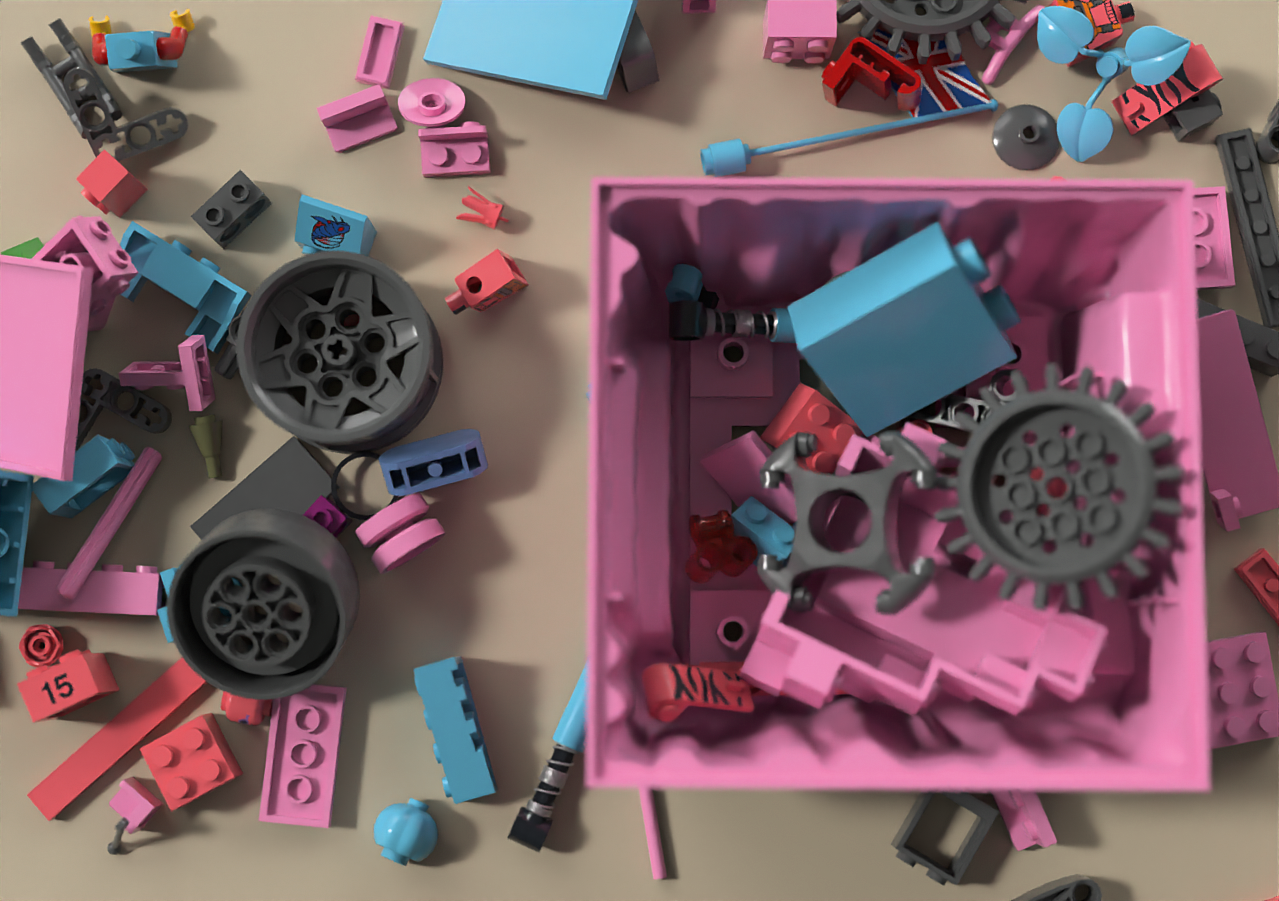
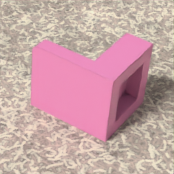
(135, 804)

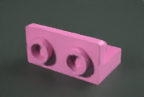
(455, 150)
(1024, 818)

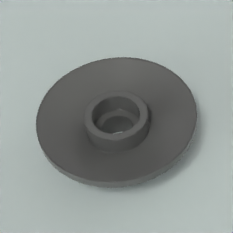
(1018, 150)

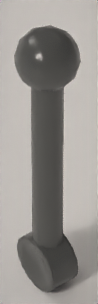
(115, 846)

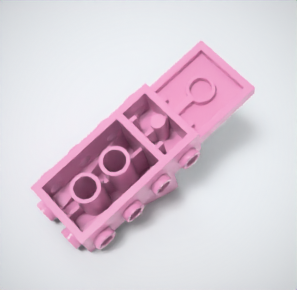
(92, 245)

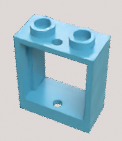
(96, 470)

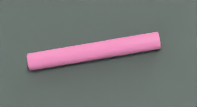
(652, 833)

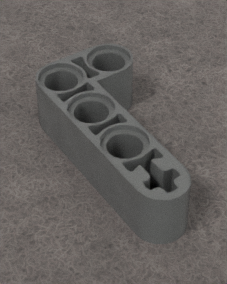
(637, 61)
(952, 404)

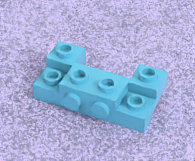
(186, 279)

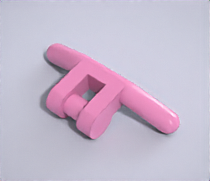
(1006, 46)

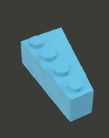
(456, 729)

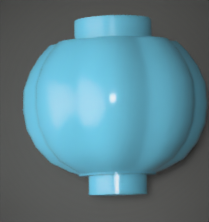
(406, 832)

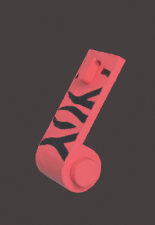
(1146, 104)
(675, 686)

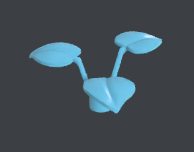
(1149, 50)

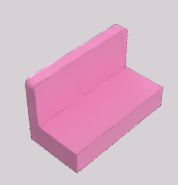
(357, 118)

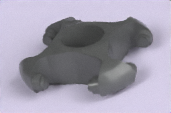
(814, 494)

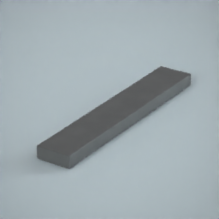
(1253, 218)

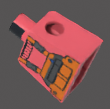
(1105, 21)
(499, 280)

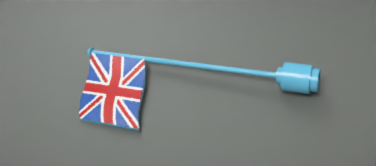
(945, 93)

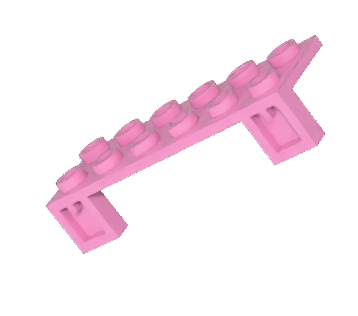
(1232, 428)

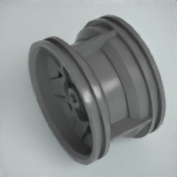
(290, 305)

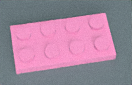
(303, 757)

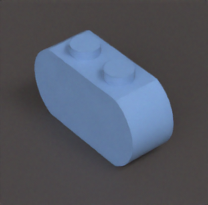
(433, 462)

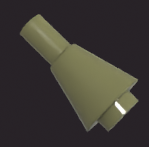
(208, 435)

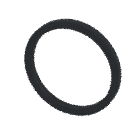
(334, 480)

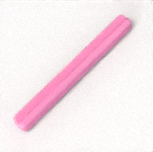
(109, 523)

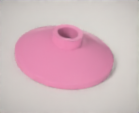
(431, 102)

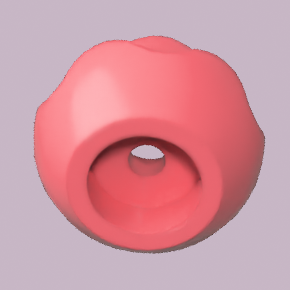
(30, 645)

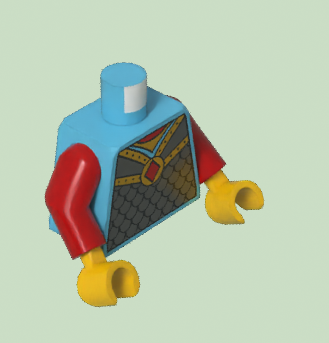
(140, 49)

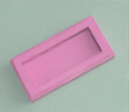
(379, 52)

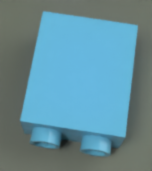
(905, 328)

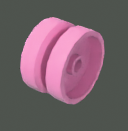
(398, 529)

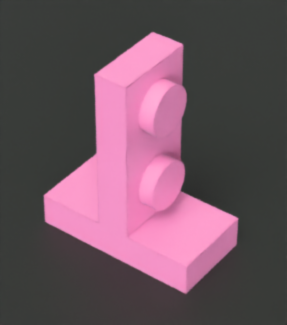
(190, 372)

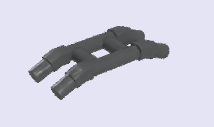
(54, 73)

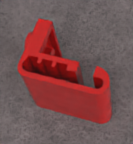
(874, 70)

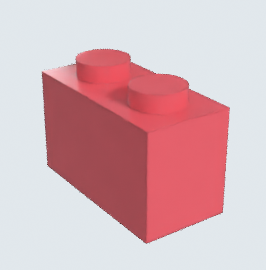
(110, 185)

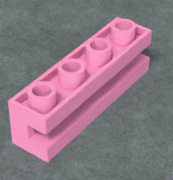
(102, 592)

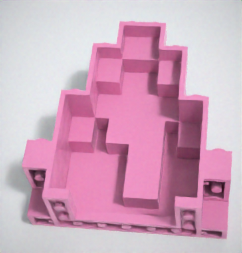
(947, 640)

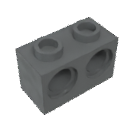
(231, 209)

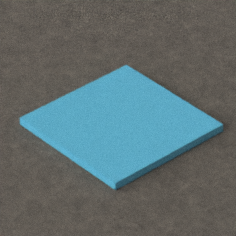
(534, 42)

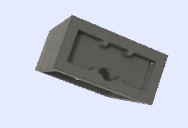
(969, 846)

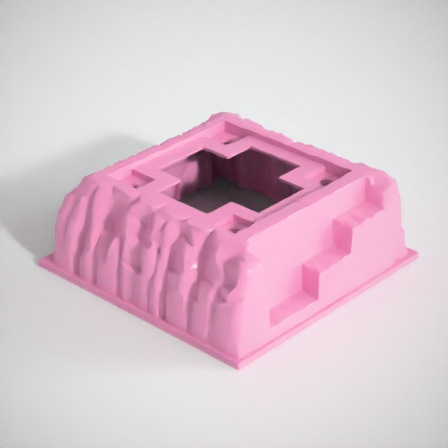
(1097, 284)

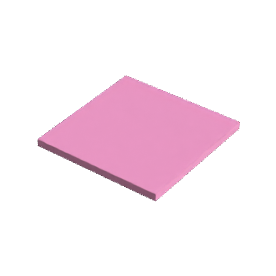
(41, 363)

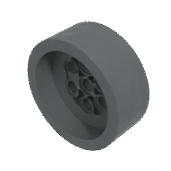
(312, 574)

